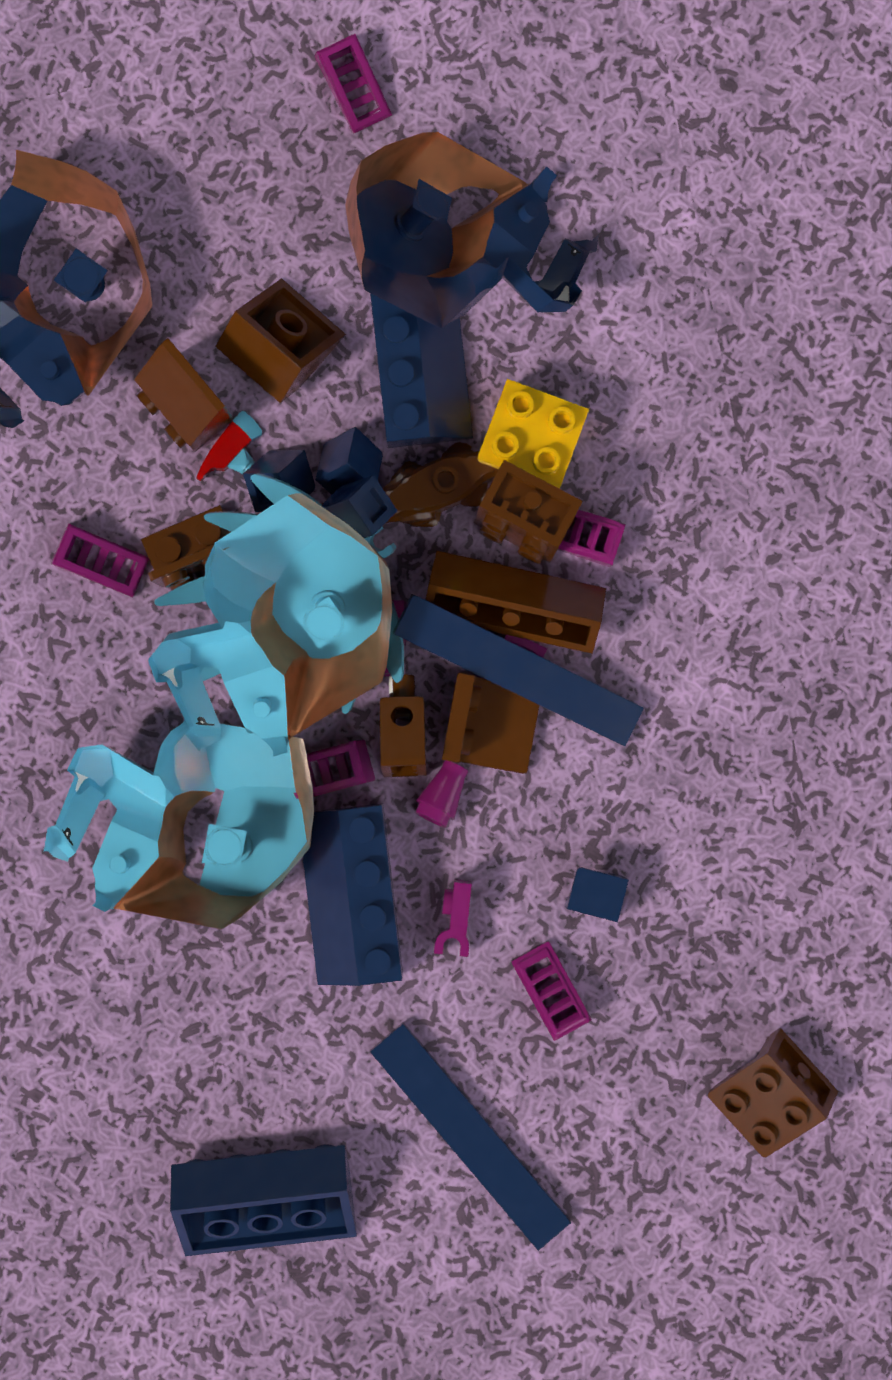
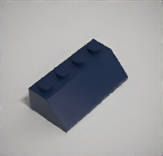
(420, 378)
(352, 898)
(262, 1200)

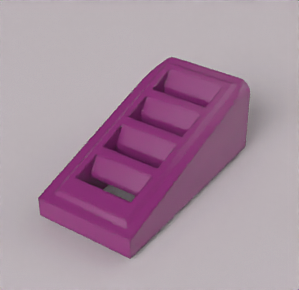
(337, 50)
(611, 545)
(65, 546)
(360, 762)
(572, 1021)

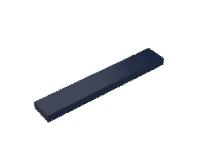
(517, 670)
(470, 1136)

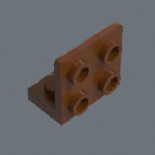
(526, 513)
(182, 549)
(490, 726)
(775, 1095)

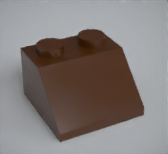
(279, 339)
(182, 397)

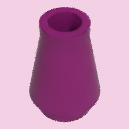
(442, 795)

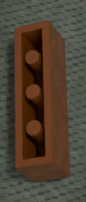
(518, 601)

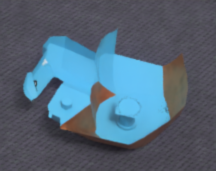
(289, 613)
(143, 856)

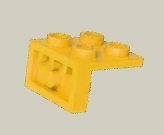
(533, 432)

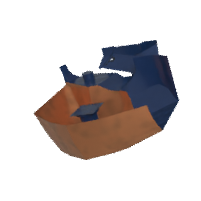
(440, 272)
(48, 358)

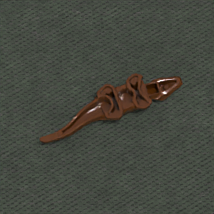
(429, 489)

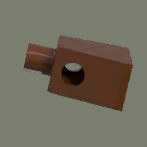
(402, 746)

